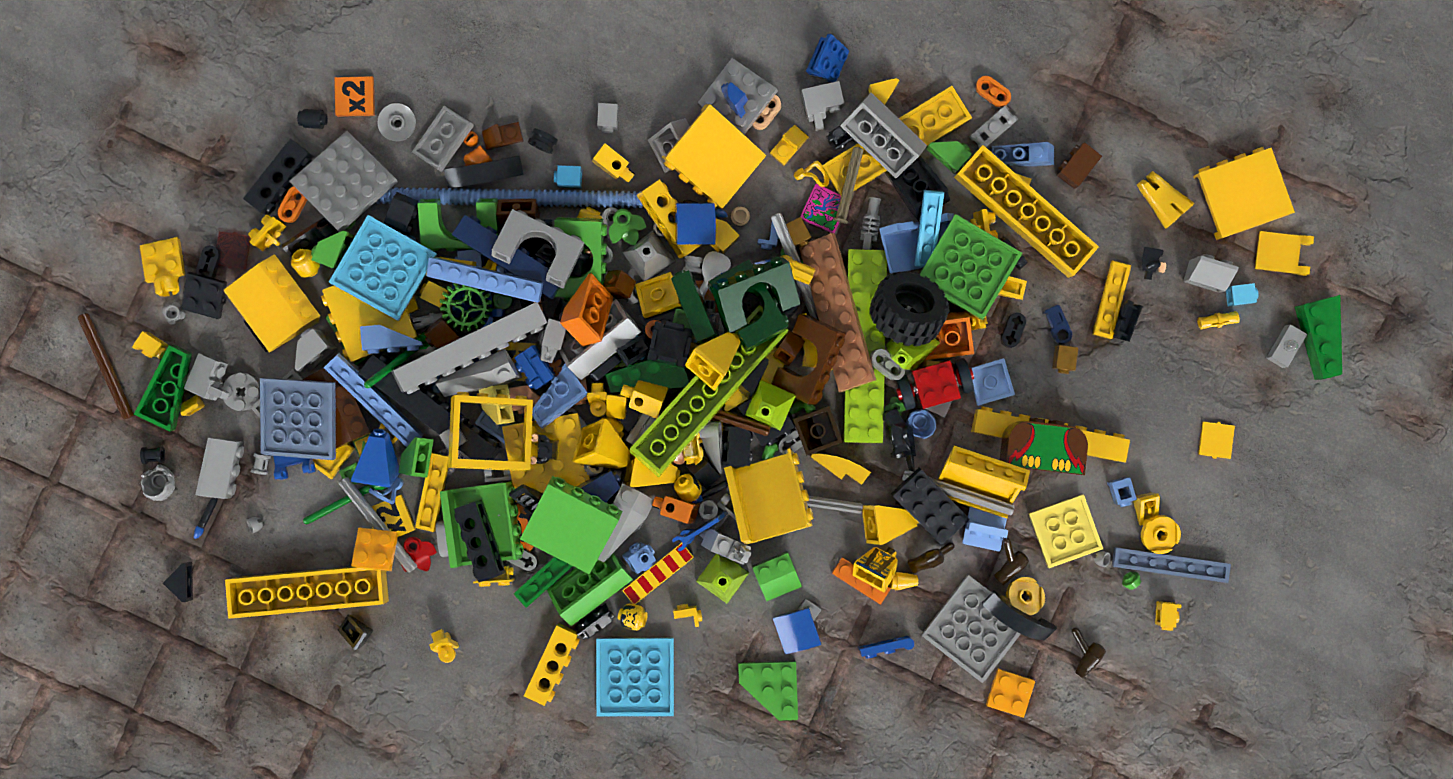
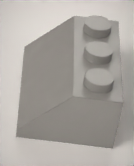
(220, 468)

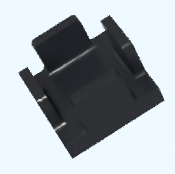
(670, 344)

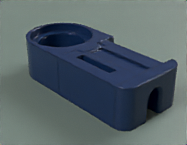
(1057, 322)

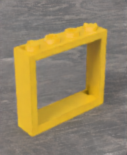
(482, 398)

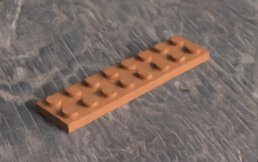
(837, 308)

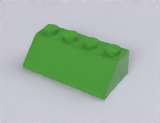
(582, 592)

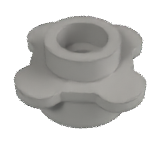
(175, 307)

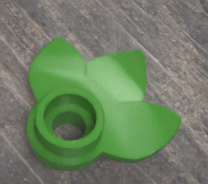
(627, 230)

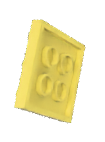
(1065, 531)

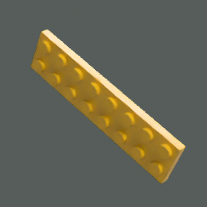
(928, 121)

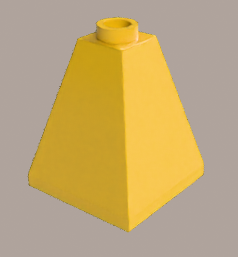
(714, 358)
(601, 447)
(639, 475)
(885, 523)

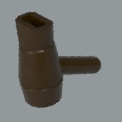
(930, 558)
(1013, 565)
(1091, 655)

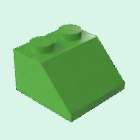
(332, 249)
(776, 576)

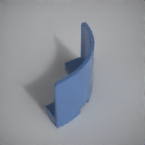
(901, 243)

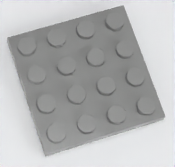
(343, 181)
(969, 631)

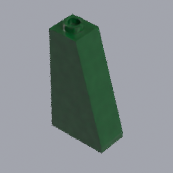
(694, 307)

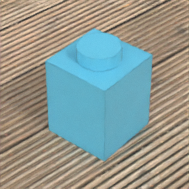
(1241, 294)

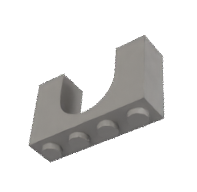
(521, 227)

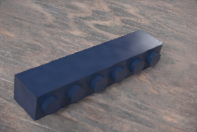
(522, 265)

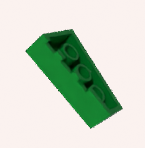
(1323, 341)
(650, 372)
(166, 389)

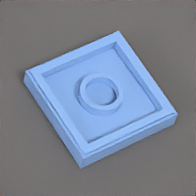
(991, 382)

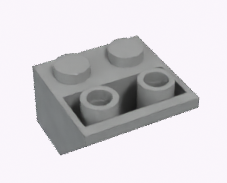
(1210, 273)

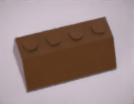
(349, 419)

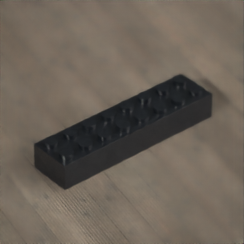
(432, 412)

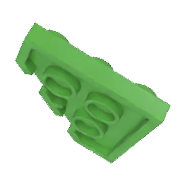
(773, 686)

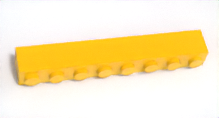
(1099, 444)

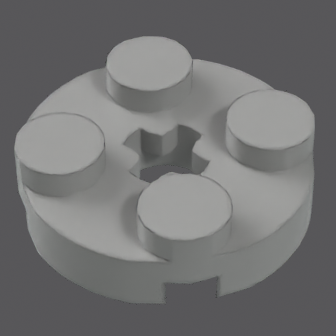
(252, 391)

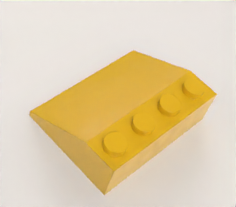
(272, 303)

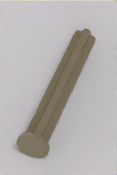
(849, 185)

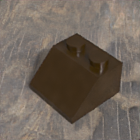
(817, 430)

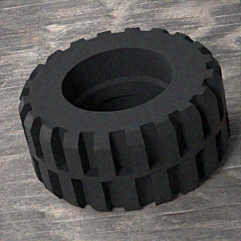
(902, 324)

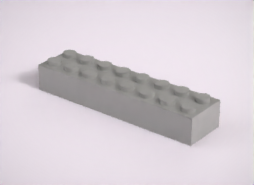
(469, 347)

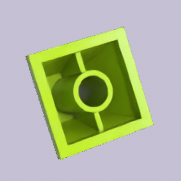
(910, 356)
(774, 399)
(725, 568)

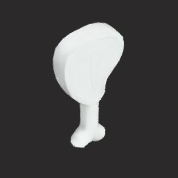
(713, 266)

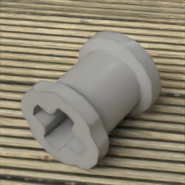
(260, 464)

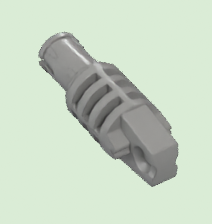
(870, 223)

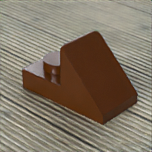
(501, 136)

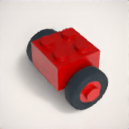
(936, 384)

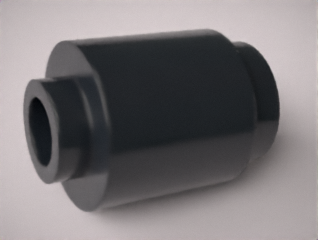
(312, 118)

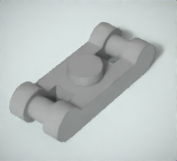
(993, 127)

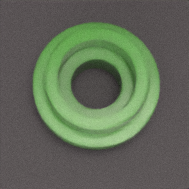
(1131, 580)

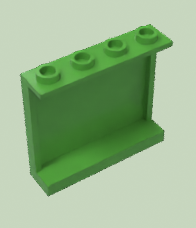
(571, 524)
(504, 527)

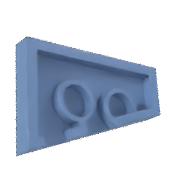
(560, 396)

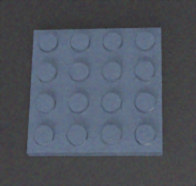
(298, 418)

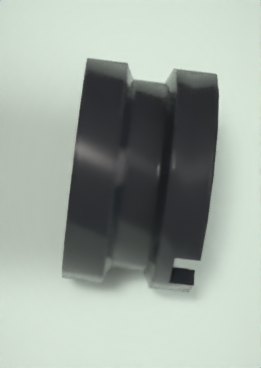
(542, 141)

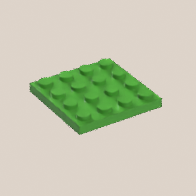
(970, 266)

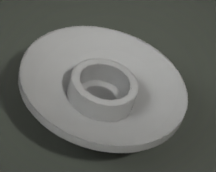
(392, 114)

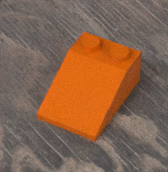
(588, 312)
(954, 337)

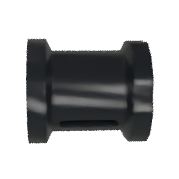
(152, 455)

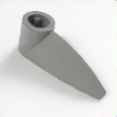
(712, 443)

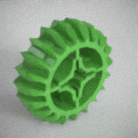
(456, 303)

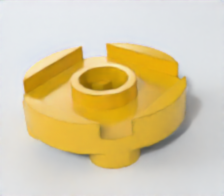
(1149, 534)
(1032, 589)

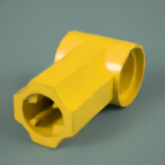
(800, 271)

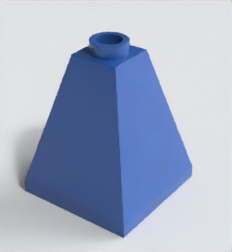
(377, 462)

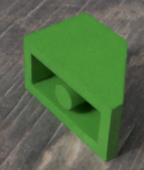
(950, 154)
(416, 457)

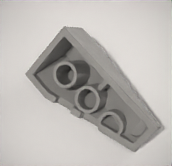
(488, 372)
(635, 510)

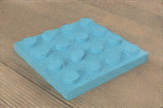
(382, 268)
(635, 676)

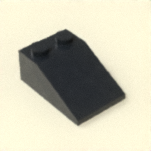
(914, 181)

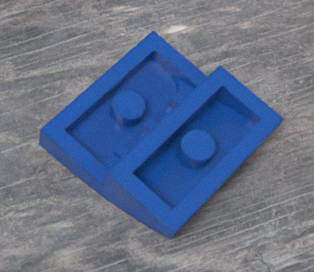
(695, 223)
(797, 631)

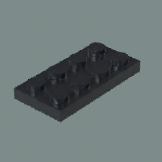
(930, 506)

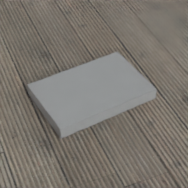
(442, 138)

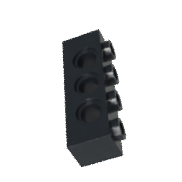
(267, 180)
(488, 544)

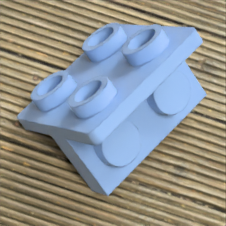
(984, 530)

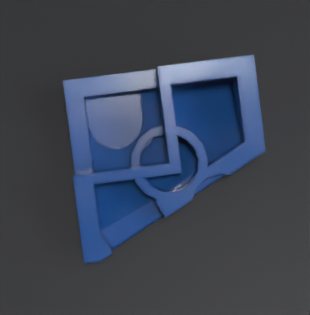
(735, 98)

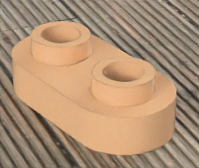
(768, 114)

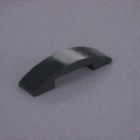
(483, 172)
(1017, 620)

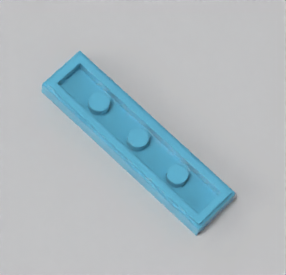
(929, 225)

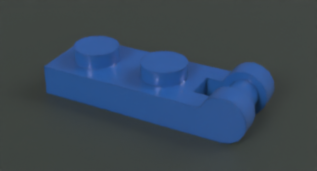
(886, 646)

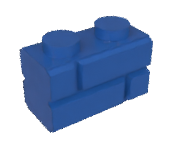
(536, 371)

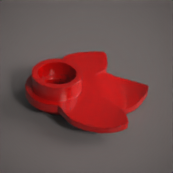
(421, 554)

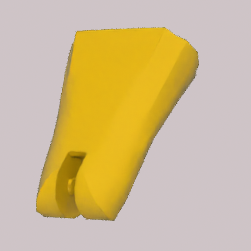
(1164, 199)

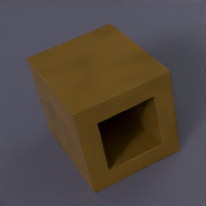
(798, 232)
(1065, 359)

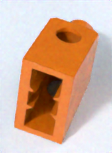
(683, 511)

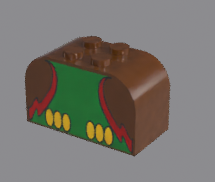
(1045, 446)

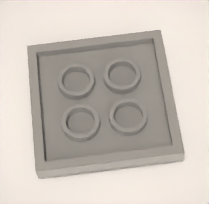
(756, 89)

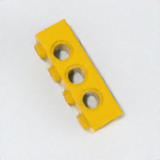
(659, 214)
(560, 635)

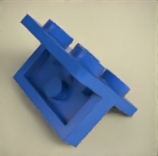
(828, 59)

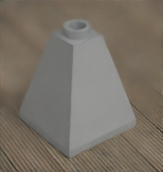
(652, 264)

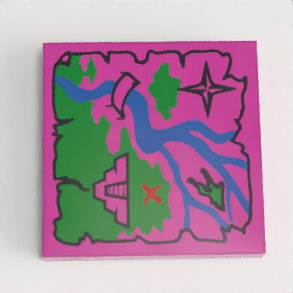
(822, 208)

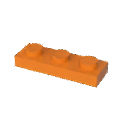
(844, 571)

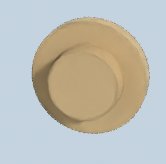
(740, 216)

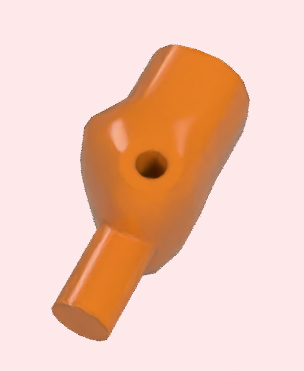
(477, 156)

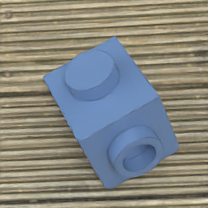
(772, 242)

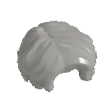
(158, 483)

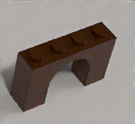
(827, 343)

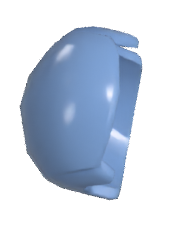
(922, 422)

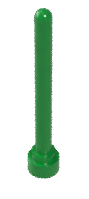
(395, 363)
(337, 504)

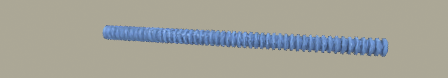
(543, 197)

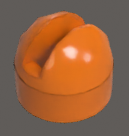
(473, 140)

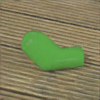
(799, 405)
(769, 451)

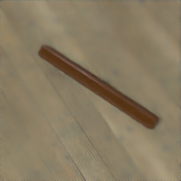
(105, 366)
(733, 419)

